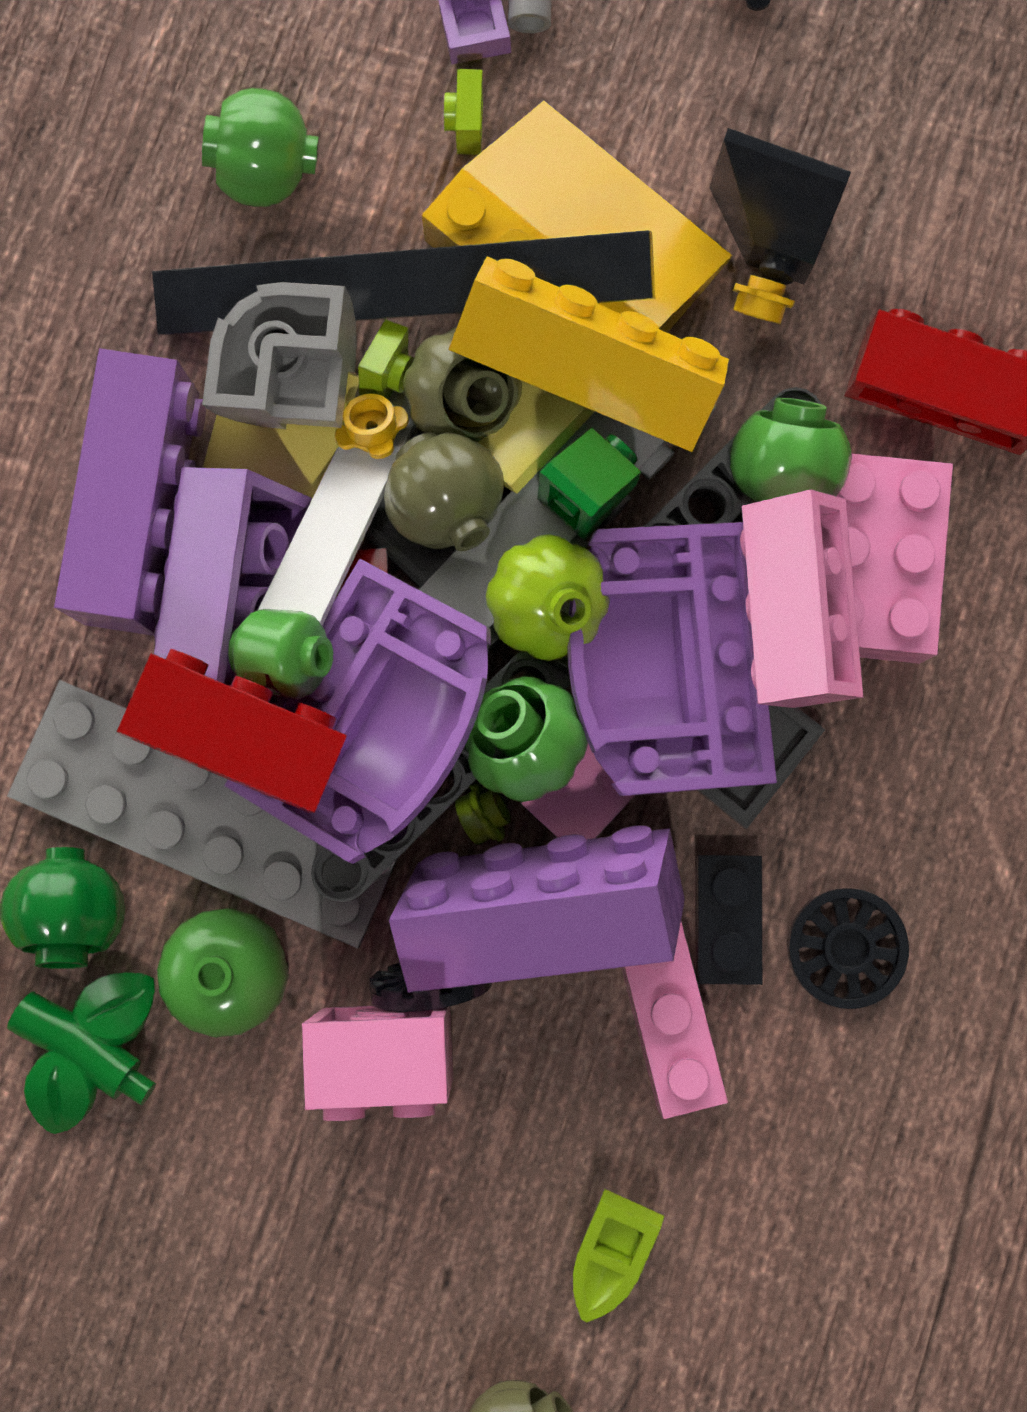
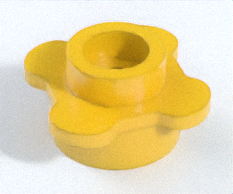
(762, 299)
(369, 412)

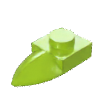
(613, 1254)

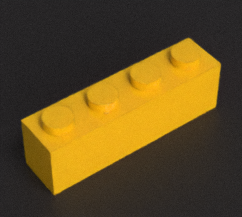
(590, 352)

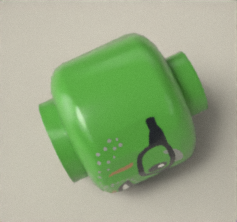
(281, 652)

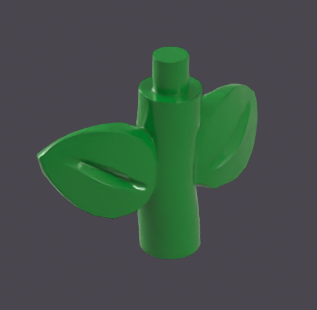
(84, 1048)

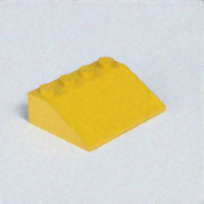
(559, 183)

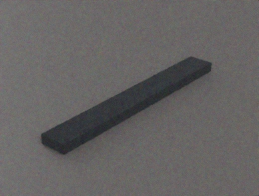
(410, 281)

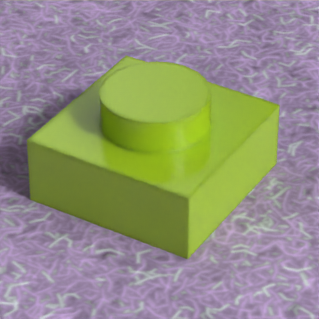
(465, 111)
(385, 361)

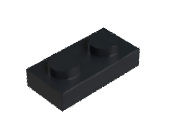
(729, 919)

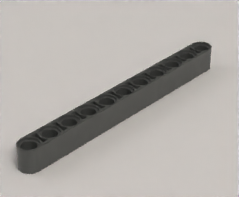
(712, 483)

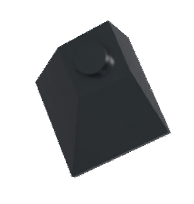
(776, 204)

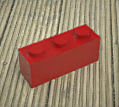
(943, 379)
(233, 730)

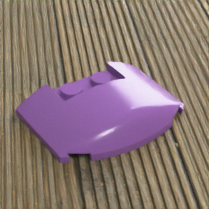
(671, 665)
(406, 698)

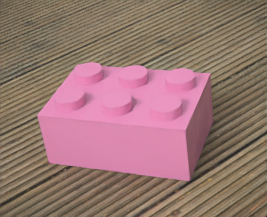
(897, 553)
(376, 1060)

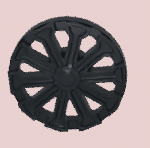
(848, 948)
(391, 994)

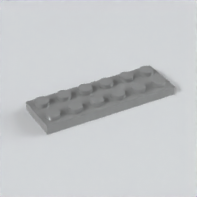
(182, 817)

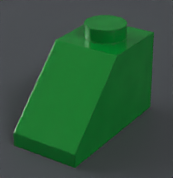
(588, 481)

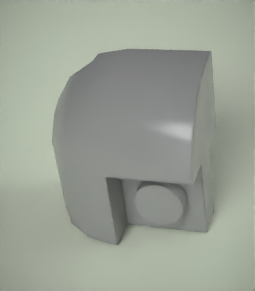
(283, 357)

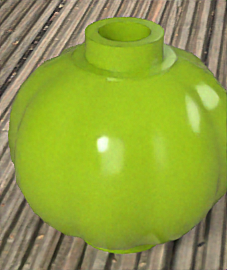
(534, 596)

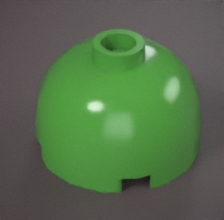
(222, 972)

